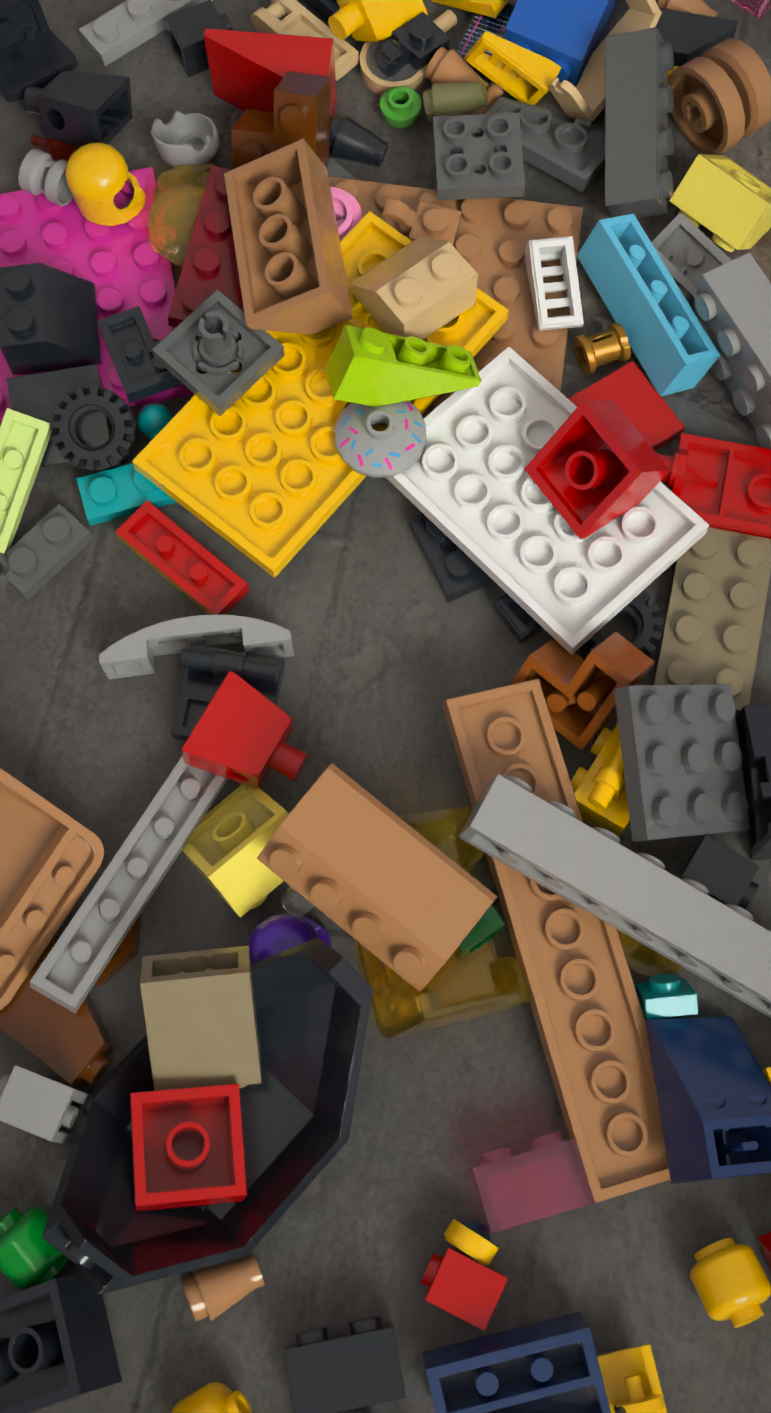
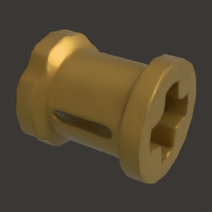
(601, 348)

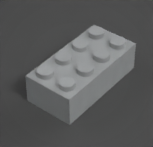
(736, 315)

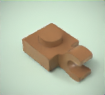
(427, 221)

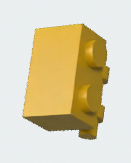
(602, 788)

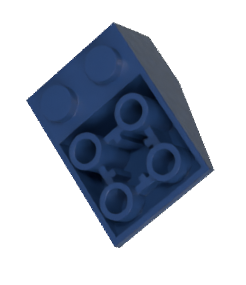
(710, 1099)

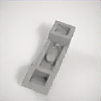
(136, 652)

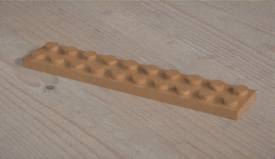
(567, 957)

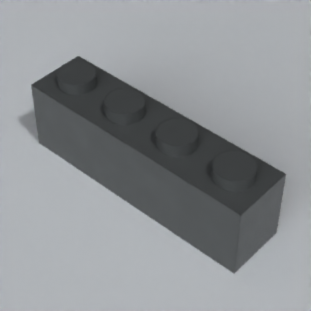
(637, 123)

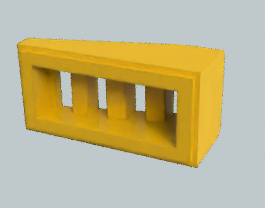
(513, 67)

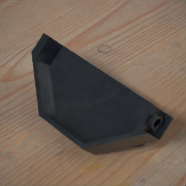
(293, 1124)

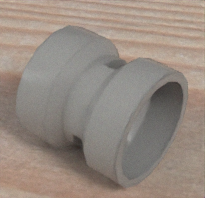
(45, 176)

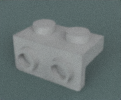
(687, 254)

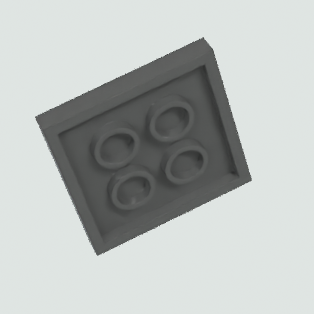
(681, 760)

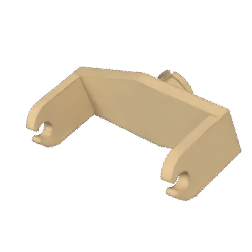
(588, 96)

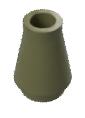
(454, 98)

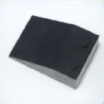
(54, 1345)

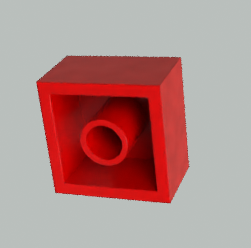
(187, 1147)

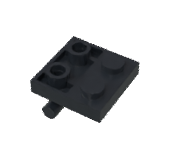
(206, 671)

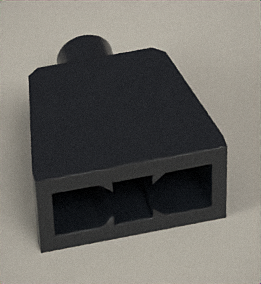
(81, 107)

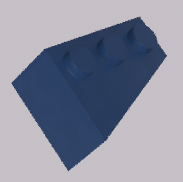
(520, 1370)

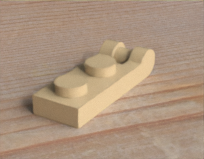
(301, 22)

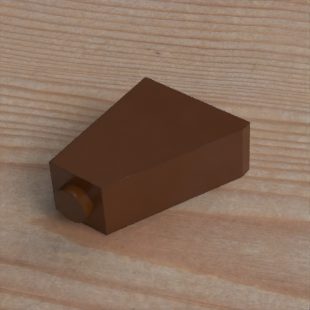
(63, 1040)

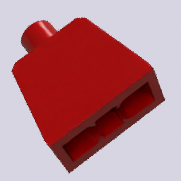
(243, 737)

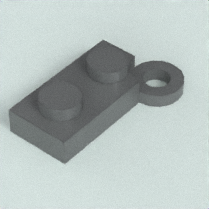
(43, 552)

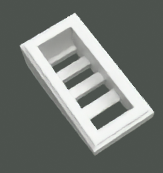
(546, 250)

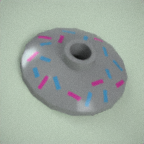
(380, 452)

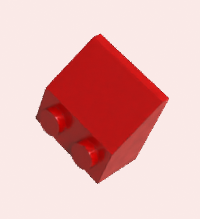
(596, 467)

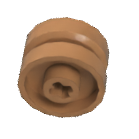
(721, 97)

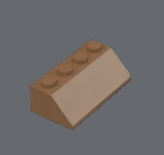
(287, 242)
(376, 877)

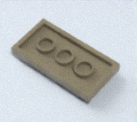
(716, 613)

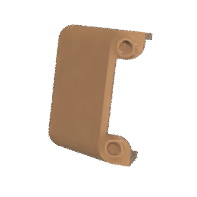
(42, 875)

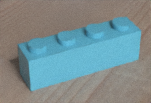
(647, 304)

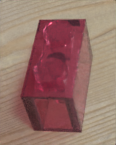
(531, 1183)

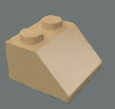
(418, 288)

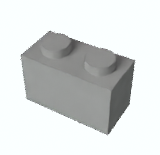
(40, 1105)

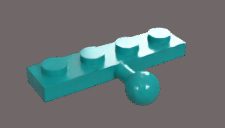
(124, 489)

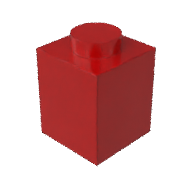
(463, 1287)

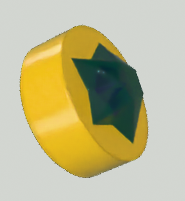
(472, 1239)

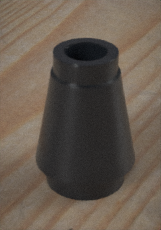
(355, 143)

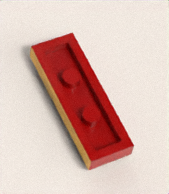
(182, 560)

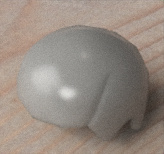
(186, 139)

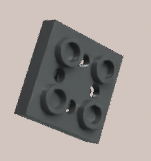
(478, 165)
(217, 326)

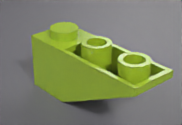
(392, 369)

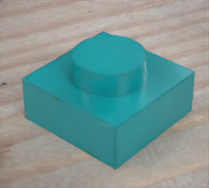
(666, 997)

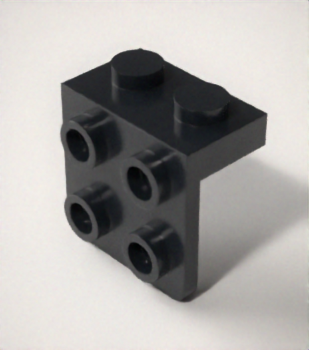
(28, 49)

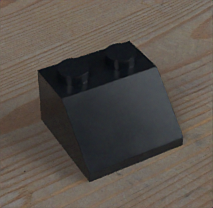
(47, 319)

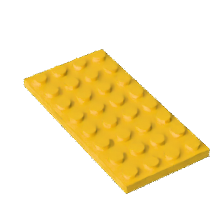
(270, 462)

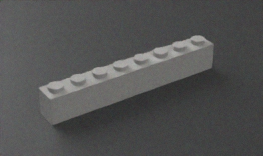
(623, 888)

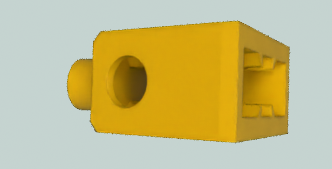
(372, 18)

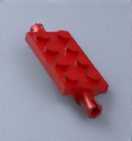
(723, 483)

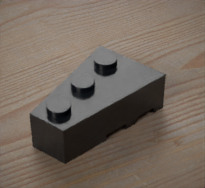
(755, 746)

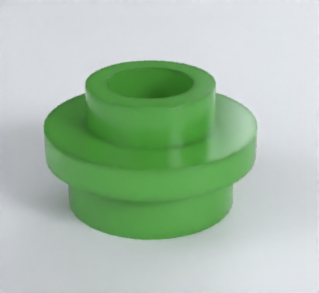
(400, 106)

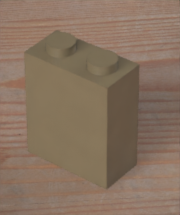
(201, 1018)

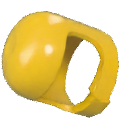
(95, 177)

